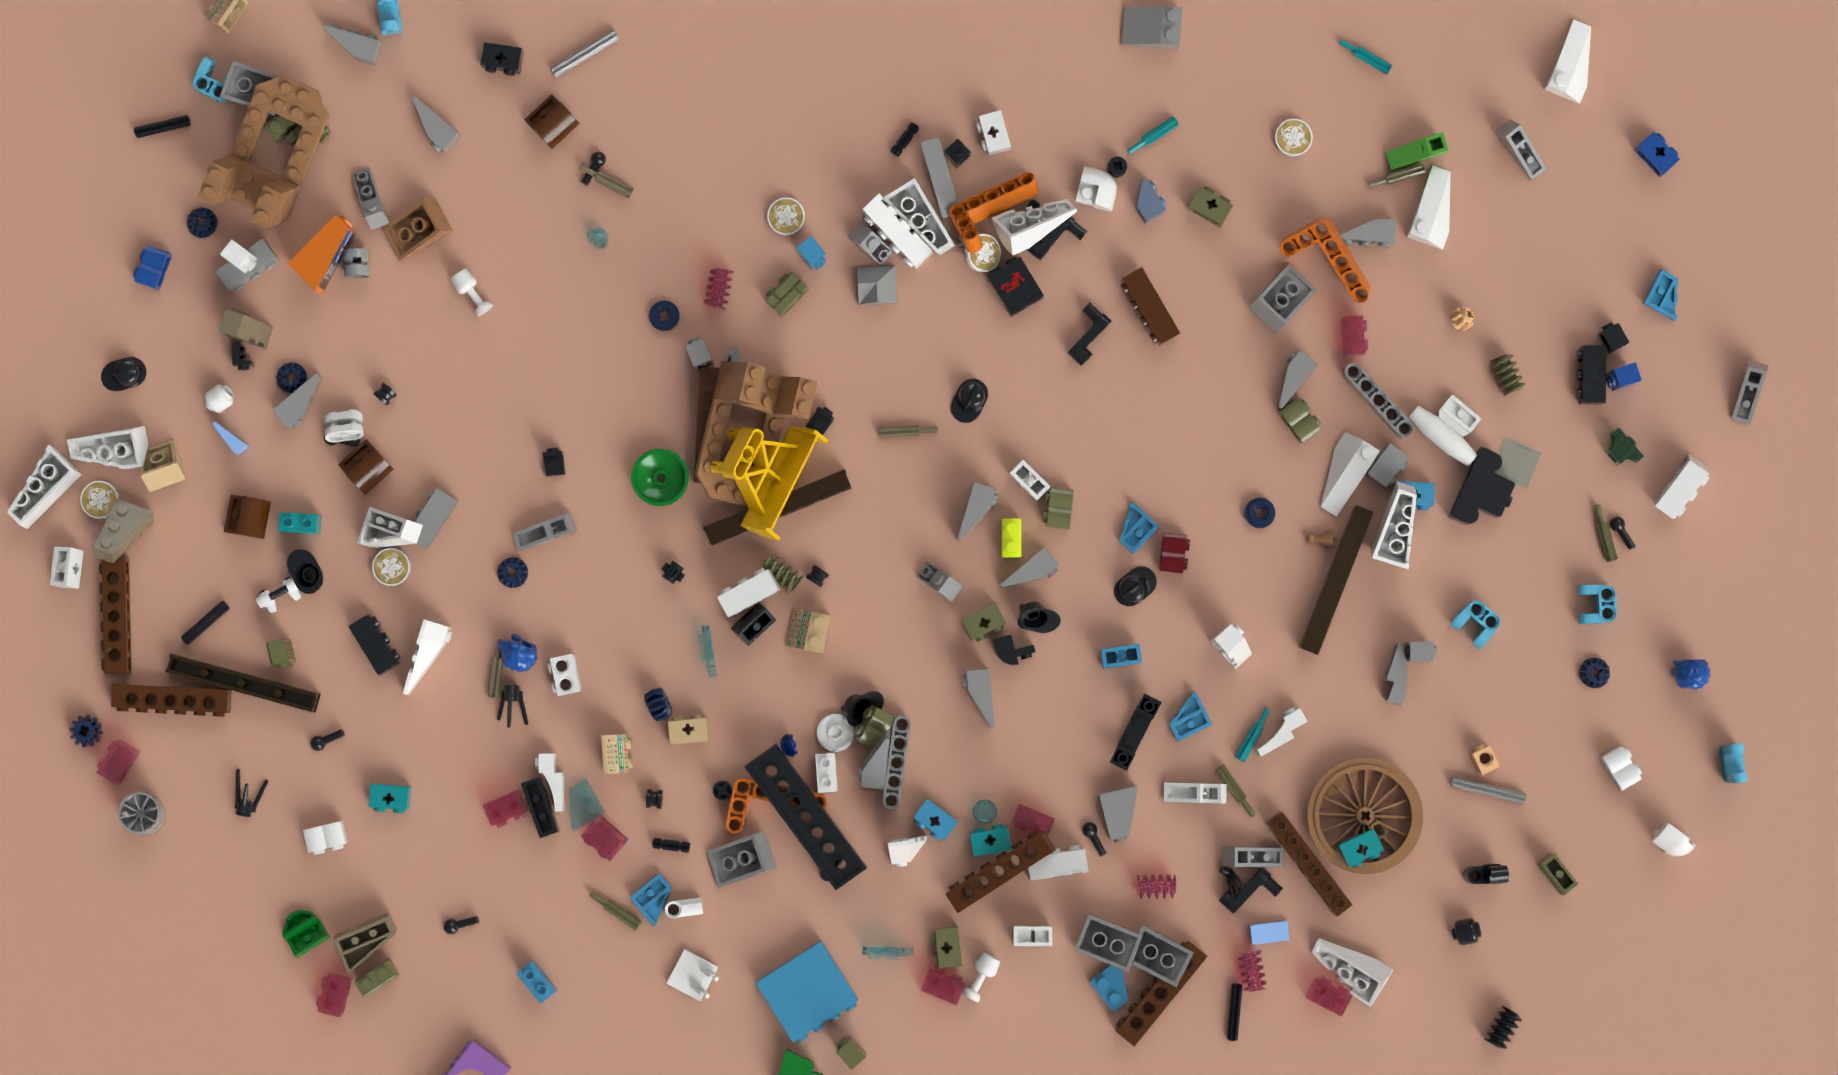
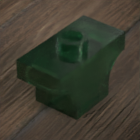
(1622, 448)

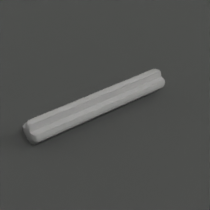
(584, 53)
(1488, 789)

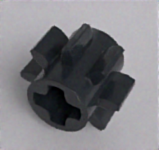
(673, 572)

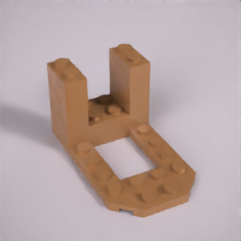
(254, 186)
(757, 390)

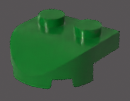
(304, 932)

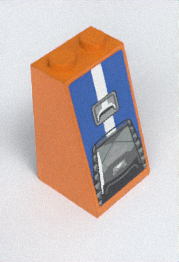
(323, 253)

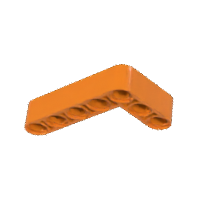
(987, 204)
(1332, 253)
(745, 796)

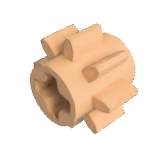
(1462, 318)

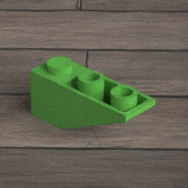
(1417, 151)

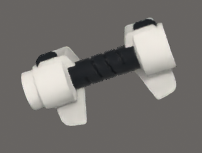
(267, 598)

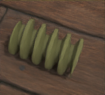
(1508, 373)
(783, 575)

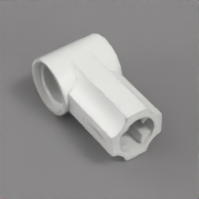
(687, 907)

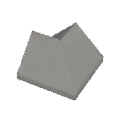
(876, 285)

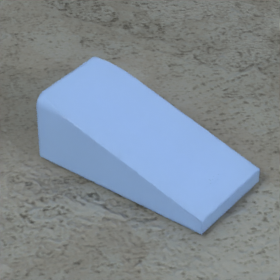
(234, 443)
(1269, 932)

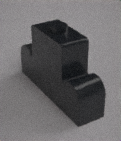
(1482, 490)

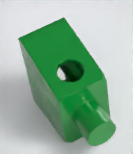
(796, 1065)

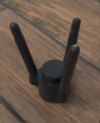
(511, 693)
(244, 806)

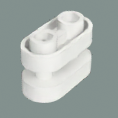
(343, 426)

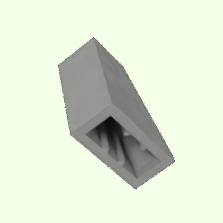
(1118, 811)

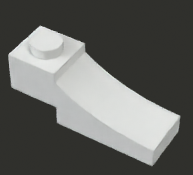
(1291, 720)
(547, 765)
(1195, 792)

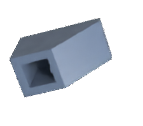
(1148, 203)

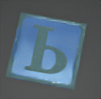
(1518, 463)

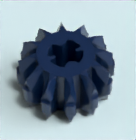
(658, 704)
(91, 735)

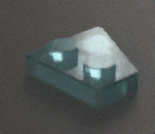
(708, 653)
(583, 804)
(890, 952)

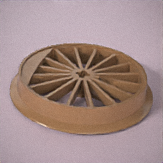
(1333, 781)

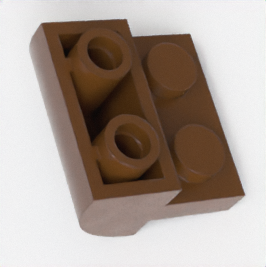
(552, 121)
(365, 467)
(247, 516)

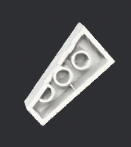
(916, 209)
(896, 232)
(46, 484)
(1396, 528)

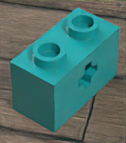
(299, 523)
(401, 796)
(1369, 840)
(981, 847)

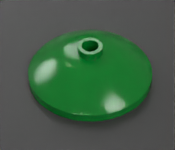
(646, 473)

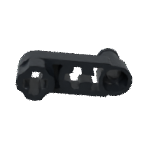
(1042, 247)
(1101, 321)
(1261, 878)

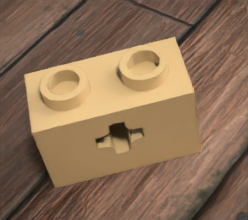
(678, 736)

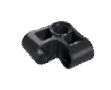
(1487, 874)

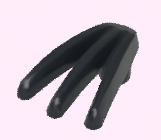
(1231, 878)

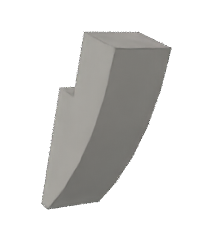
(544, 531)
(1397, 676)

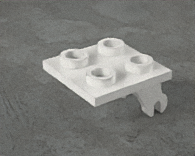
(693, 975)

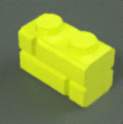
(1011, 538)

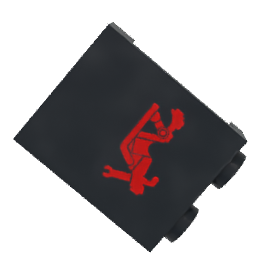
(1015, 286)

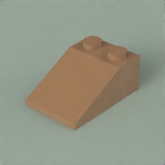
(417, 228)

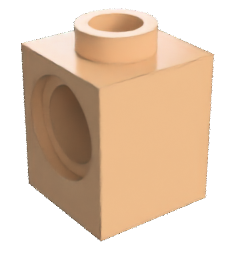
(1492, 761)

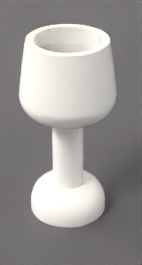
(464, 283)
(986, 966)

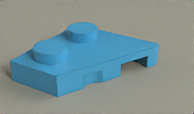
(1663, 295)
(1137, 529)
(1189, 718)
(652, 898)
(1111, 987)

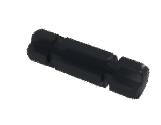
(904, 139)
(671, 845)

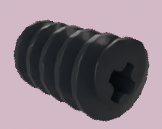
(1503, 1028)

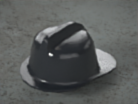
(123, 374)
(969, 400)
(305, 571)
(1135, 586)
(1037, 618)
(857, 704)

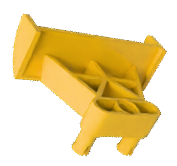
(773, 474)

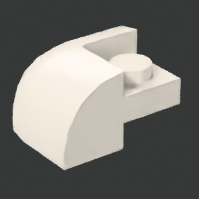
(1097, 189)
(1672, 840)

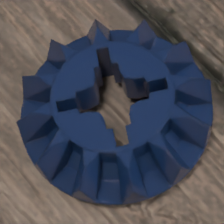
(210, 223)
(663, 306)
(285, 370)
(1269, 512)
(510, 581)
(1586, 669)

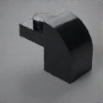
(1007, 653)

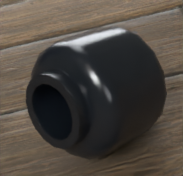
(1466, 931)

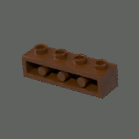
(1150, 307)

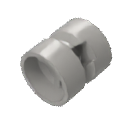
(356, 270)

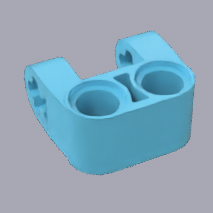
(389, 17)
(203, 73)
(1600, 603)
(1479, 619)
(1732, 763)

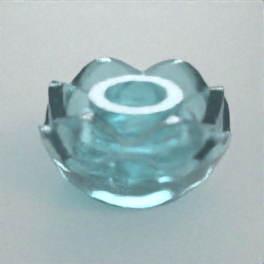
(598, 237)
(986, 805)

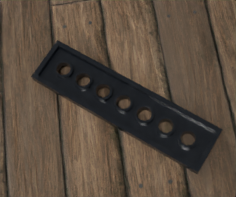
(801, 829)

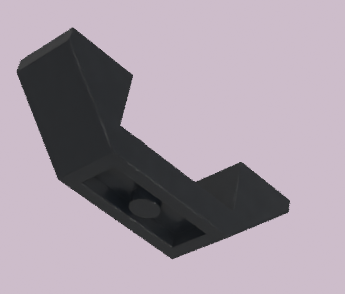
(1135, 731)

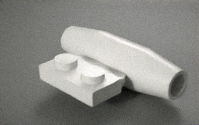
(1448, 428)

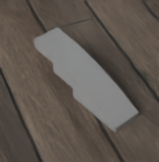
(939, 175)

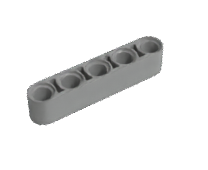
(1386, 405)
(898, 772)

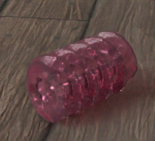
(718, 292)
(1156, 886)
(1252, 971)

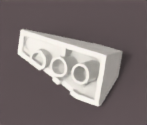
(1571, 68)
(1432, 214)
(1025, 228)
(116, 448)
(1348, 466)
(430, 642)
(905, 849)
(1358, 971)

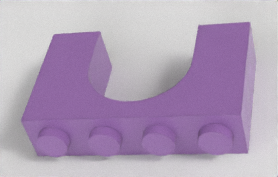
(480, 1059)

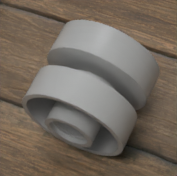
(141, 814)

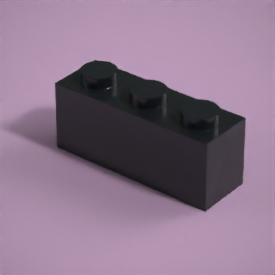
(1591, 375)
(375, 644)
(540, 807)

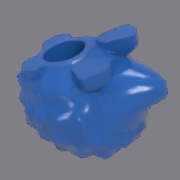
(518, 653)
(1691, 673)

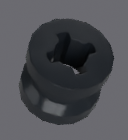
(1115, 170)
(385, 394)
(817, 576)
(723, 788)
(654, 798)

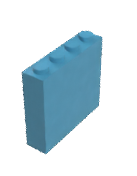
(807, 992)

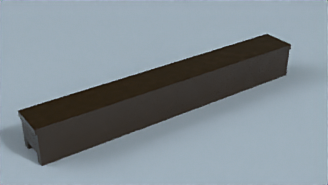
(797, 500)
(1336, 579)
(243, 683)

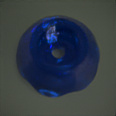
(788, 745)

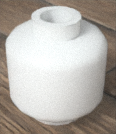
(219, 398)

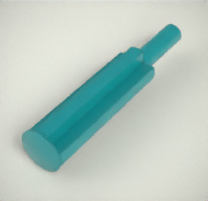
(1368, 57)
(1155, 134)
(1251, 737)

